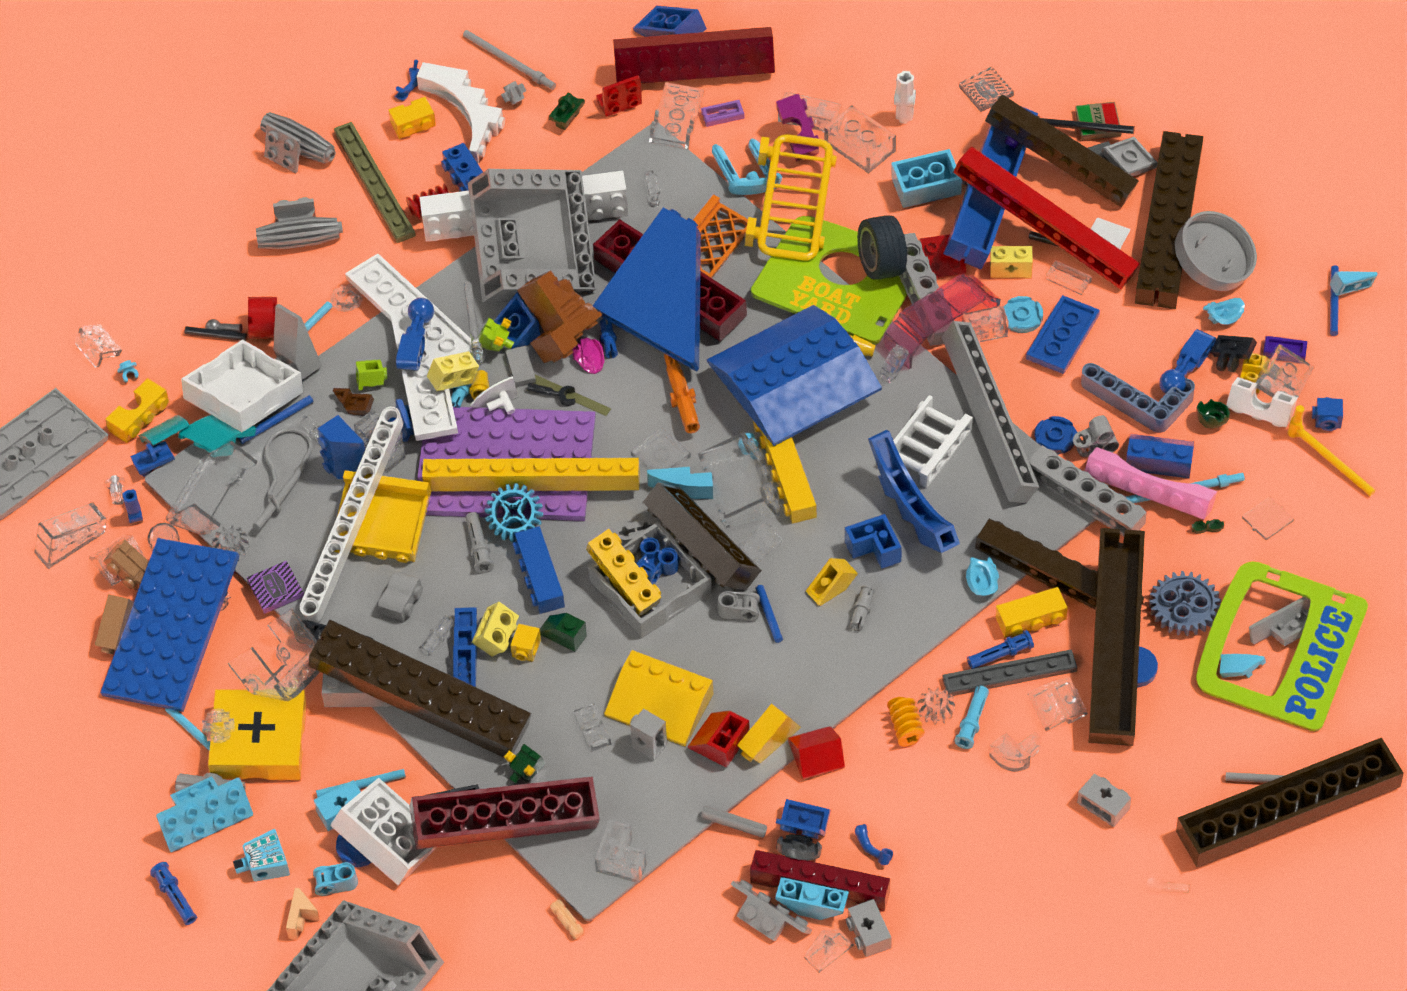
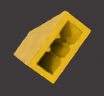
(767, 734)

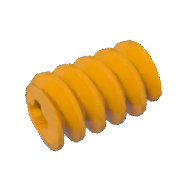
(905, 720)

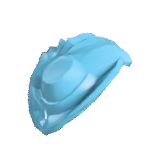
(1226, 311)
(982, 576)

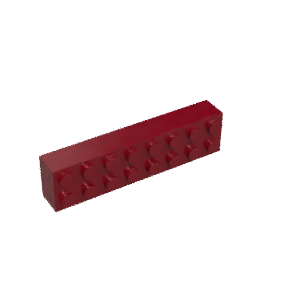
(695, 55)
(719, 307)
(504, 812)

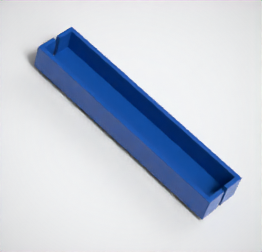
(978, 214)

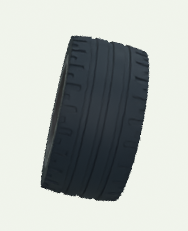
(882, 247)

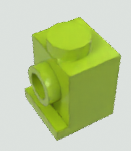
(370, 373)

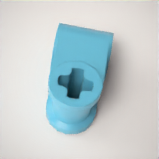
(333, 879)

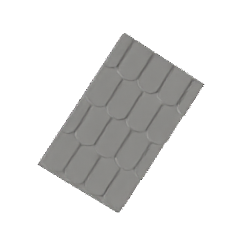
(43, 446)

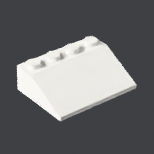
(382, 830)

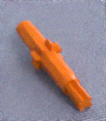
(682, 396)

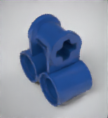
(655, 562)

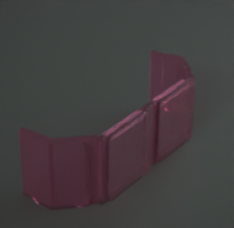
(937, 311)

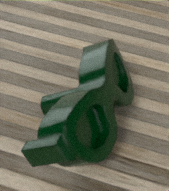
(1213, 526)

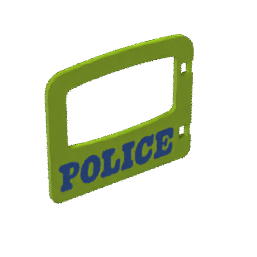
(1317, 662)

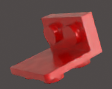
(620, 96)
(940, 263)

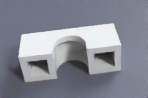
(1244, 400)

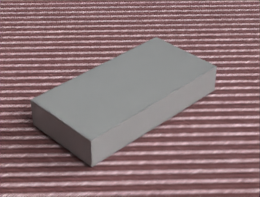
(520, 366)

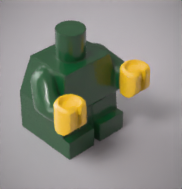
(524, 764)

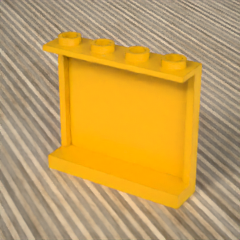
(392, 520)

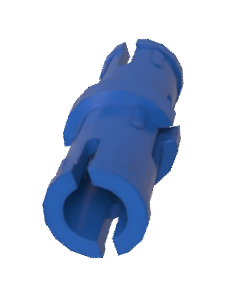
(608, 338)

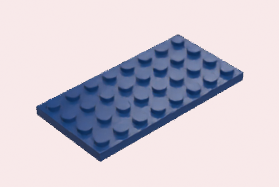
(170, 624)

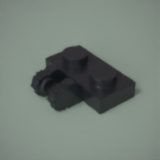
(1233, 348)

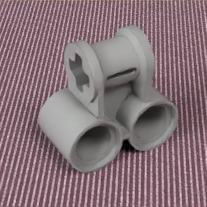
(1098, 435)

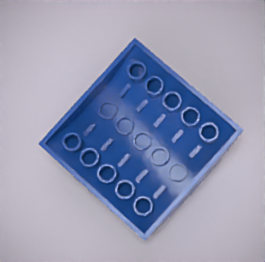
(796, 373)

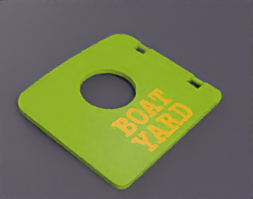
(800, 284)

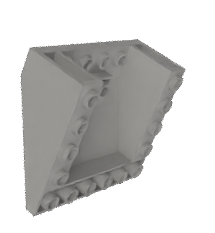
(530, 226)
(362, 953)

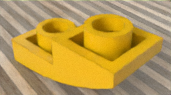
(1252, 368)

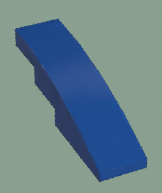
(463, 650)

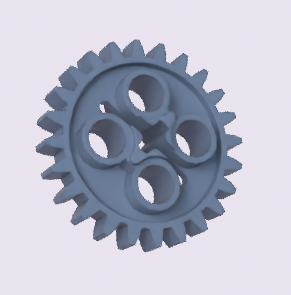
(1184, 603)

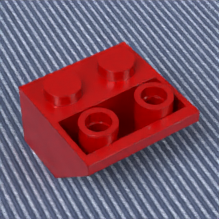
(720, 737)

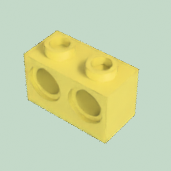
(452, 371)
(492, 634)

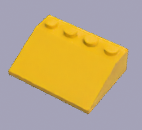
(662, 690)

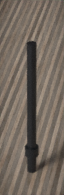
(1090, 126)

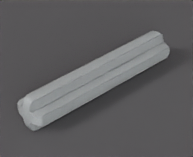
(734, 821)

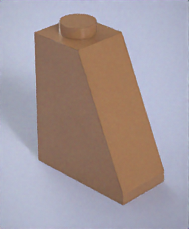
(113, 623)

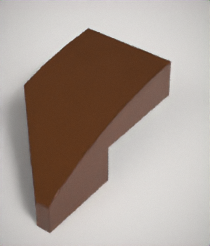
(354, 403)

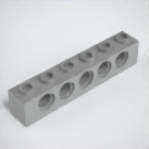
(920, 280)
(1055, 475)

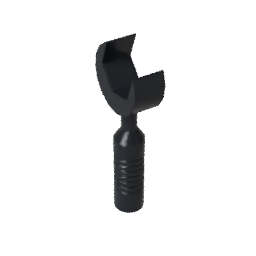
(549, 391)

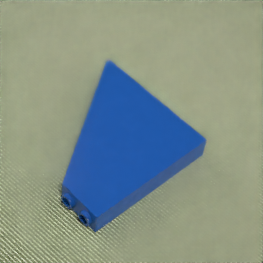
(659, 289)

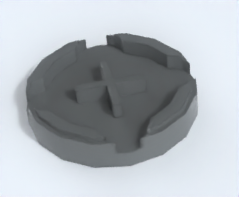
(799, 847)

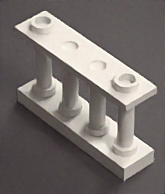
(949, 443)

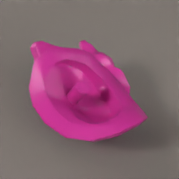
(589, 355)

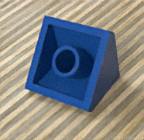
(524, 324)

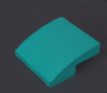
(164, 430)

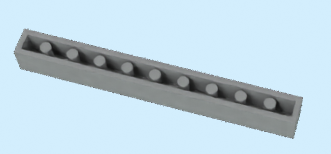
(990, 412)

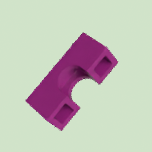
(793, 110)

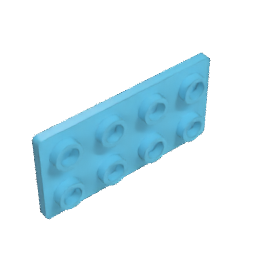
(203, 811)

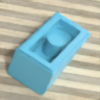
(1350, 281)

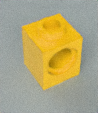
(525, 642)

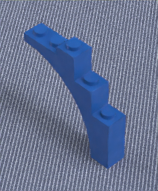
(898, 484)

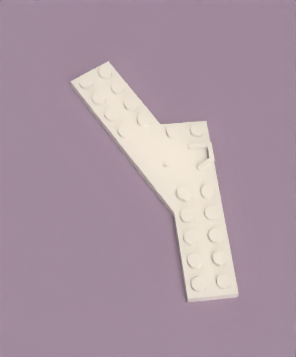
(391, 294)

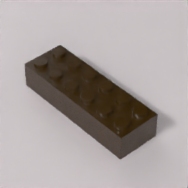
(701, 537)

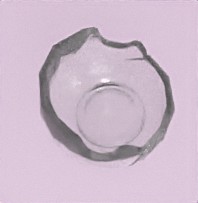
(162, 531)

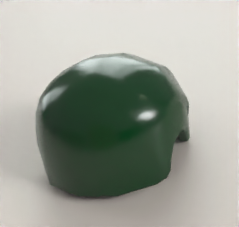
(1212, 414)

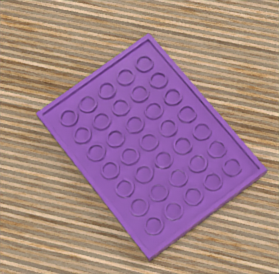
(509, 436)

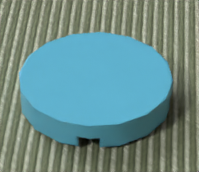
(1023, 314)

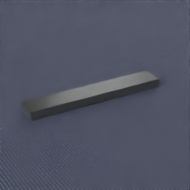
(1010, 672)

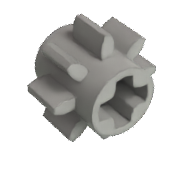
(513, 92)

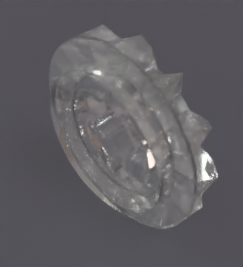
(351, 303)

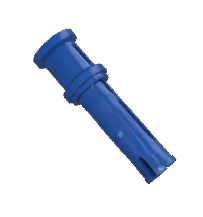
(1008, 647)
(170, 886)

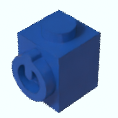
(1328, 413)

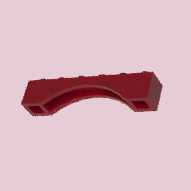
(862, 887)

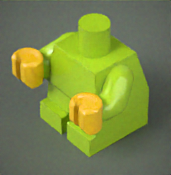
(495, 336)

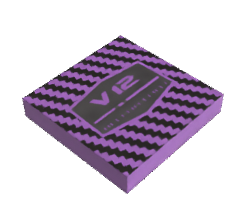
(275, 587)

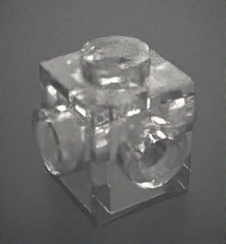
(216, 733)

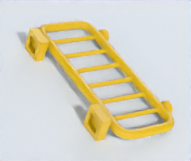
(761, 232)

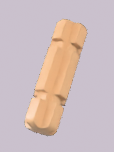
(567, 919)

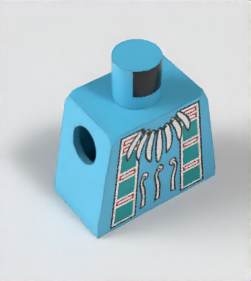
(263, 858)

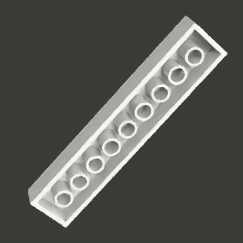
(451, 217)

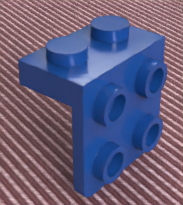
(804, 817)

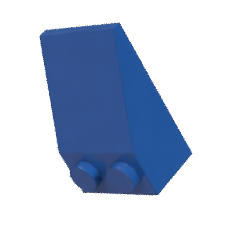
(670, 21)

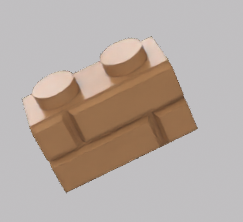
(127, 563)

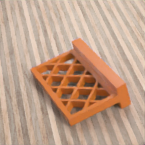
(704, 219)

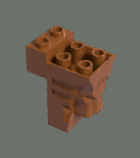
(559, 313)

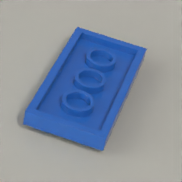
(1063, 334)

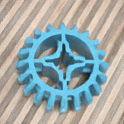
(500, 500)

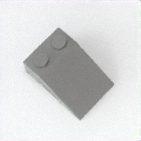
(293, 342)

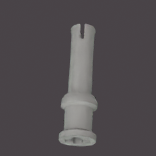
(480, 550)

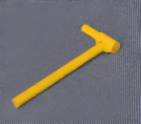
(1297, 430)

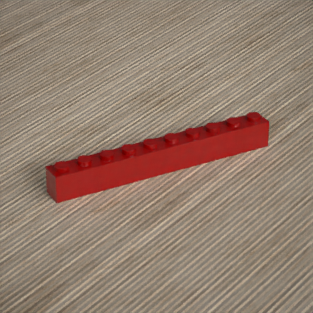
(1046, 217)

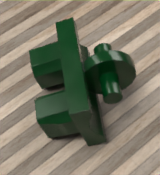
(566, 110)

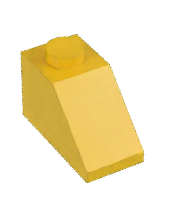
(831, 580)

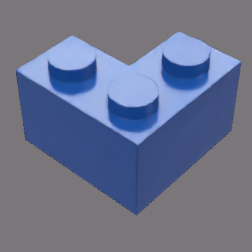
(874, 536)

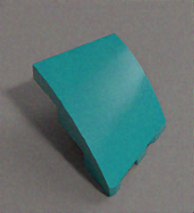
(212, 433)

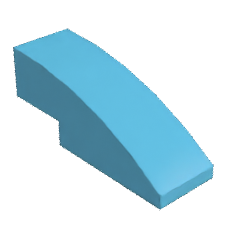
(694, 485)

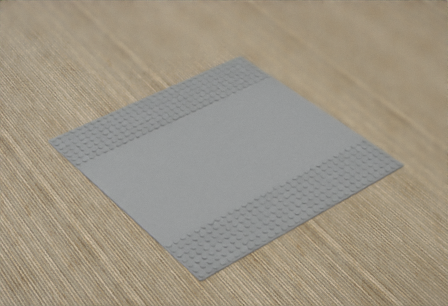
(812, 675)

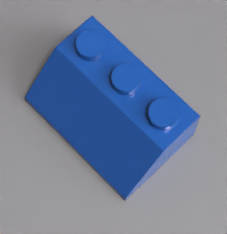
(340, 447)
(1160, 455)

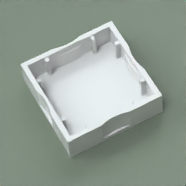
(242, 385)

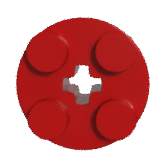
(261, 316)

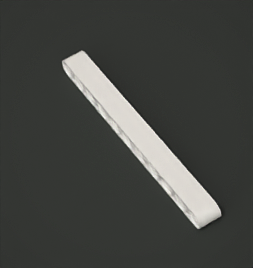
(353, 523)

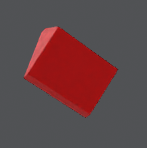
(817, 752)

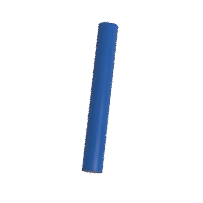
(769, 614)

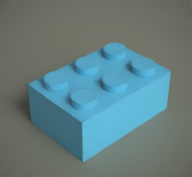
(925, 178)

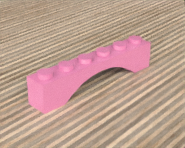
(1181, 496)

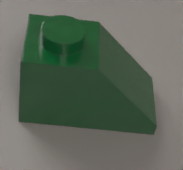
(564, 630)

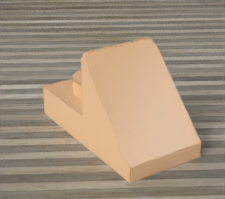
(300, 910)

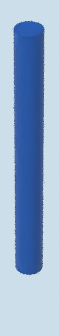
(1334, 306)
(279, 417)

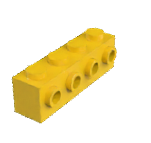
(623, 572)

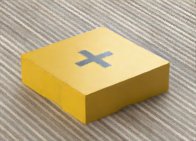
(264, 737)

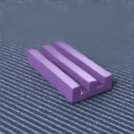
(724, 114)

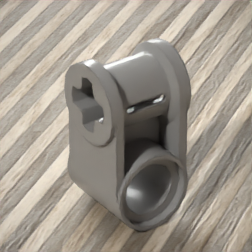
(739, 605)

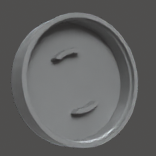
(1215, 251)

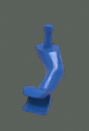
(404, 92)
(883, 856)

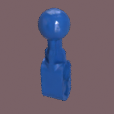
(413, 342)
(1191, 356)

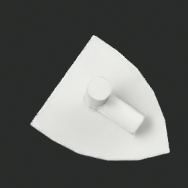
(498, 396)

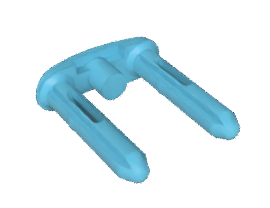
(752, 183)

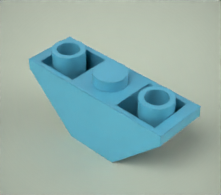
(811, 899)

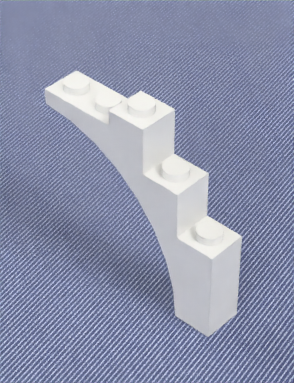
(456, 88)

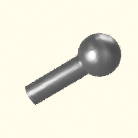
(215, 324)

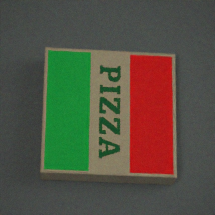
(1097, 113)

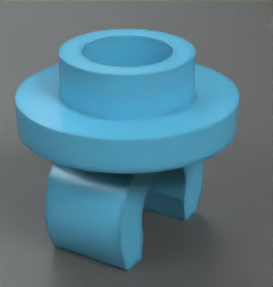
(127, 367)

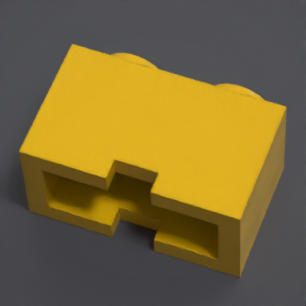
(412, 118)

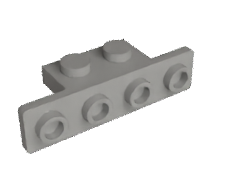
(1284, 625)
(764, 915)

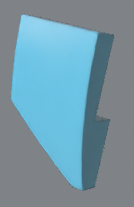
(1239, 664)

